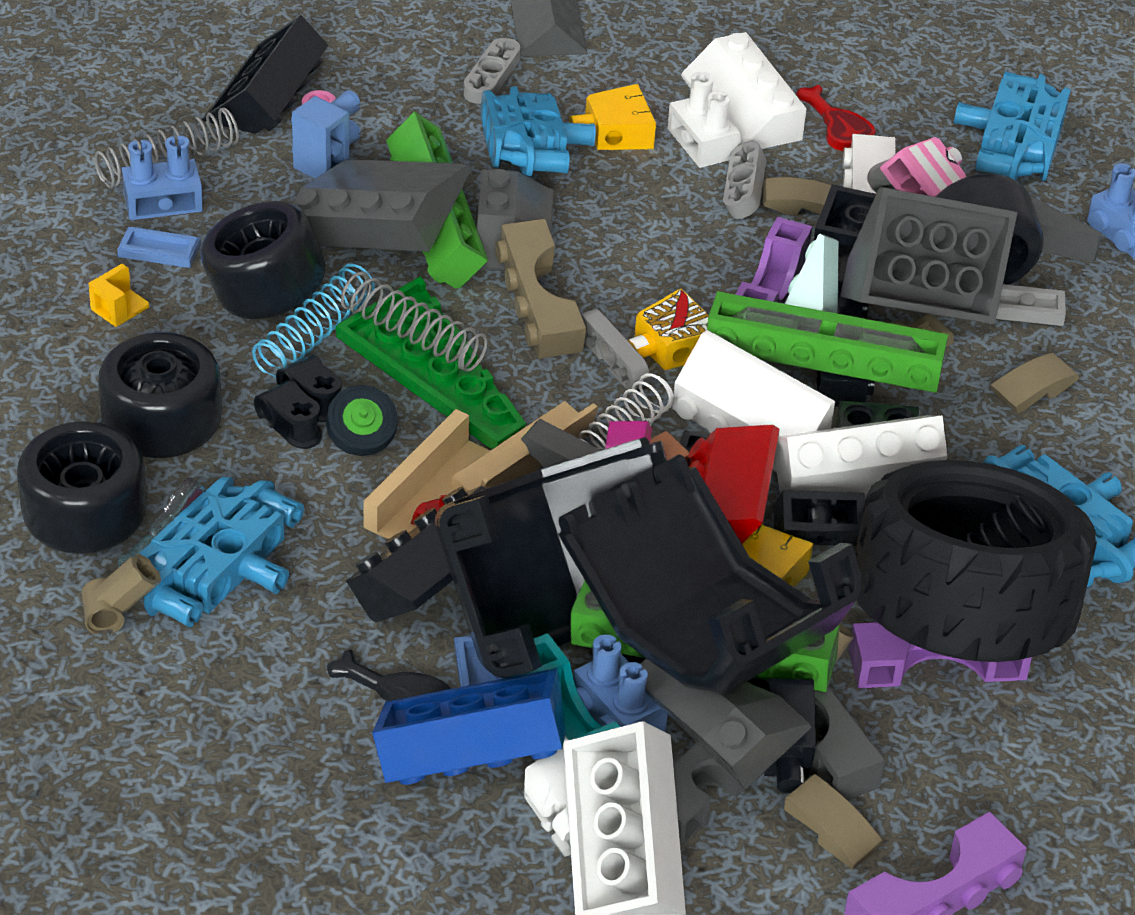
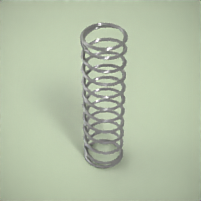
(227, 113)
(463, 349)

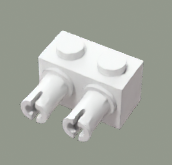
(703, 124)

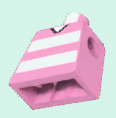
(924, 167)

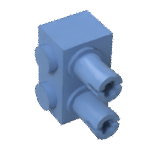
(323, 133)
(161, 187)
(1114, 209)
(616, 688)

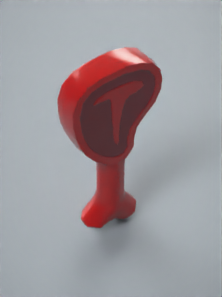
(840, 122)

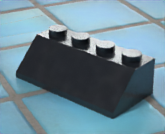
(271, 77)
(407, 571)

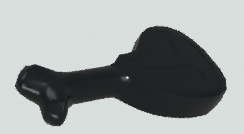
(388, 686)

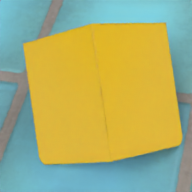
(113, 298)

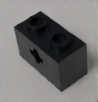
(820, 516)

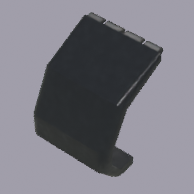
(512, 563)
(689, 590)

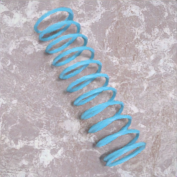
(278, 352)

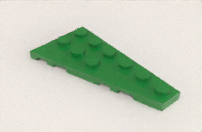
(431, 377)

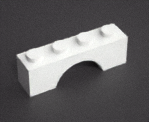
(864, 160)

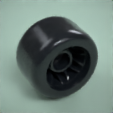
(1005, 194)
(263, 260)
(161, 393)
(82, 487)

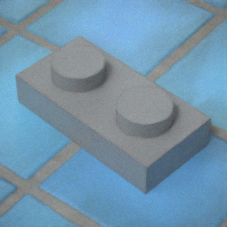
(1032, 305)

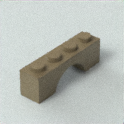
(550, 321)

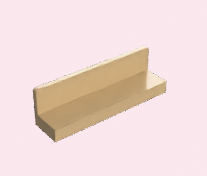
(512, 457)
(421, 476)

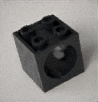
(843, 219)

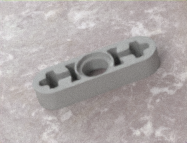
(491, 61)
(744, 180)
(617, 352)

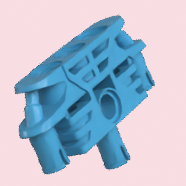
(1019, 127)
(530, 131)
(1109, 522)
(218, 546)

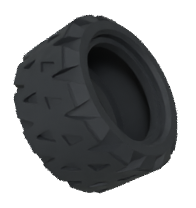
(964, 595)

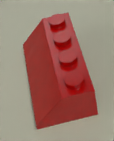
(738, 472)

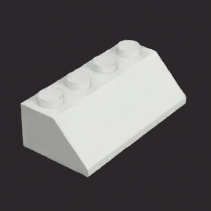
(759, 97)
(735, 389)
(857, 454)
(624, 823)

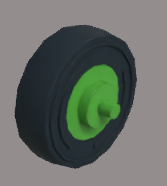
(361, 420)

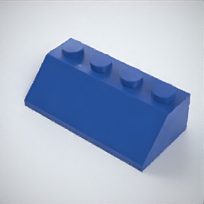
(470, 727)

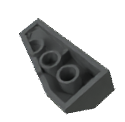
(737, 728)

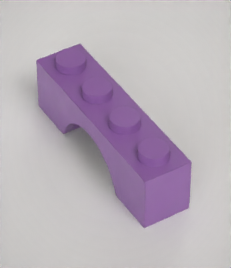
(780, 261)
(883, 659)
(982, 859)

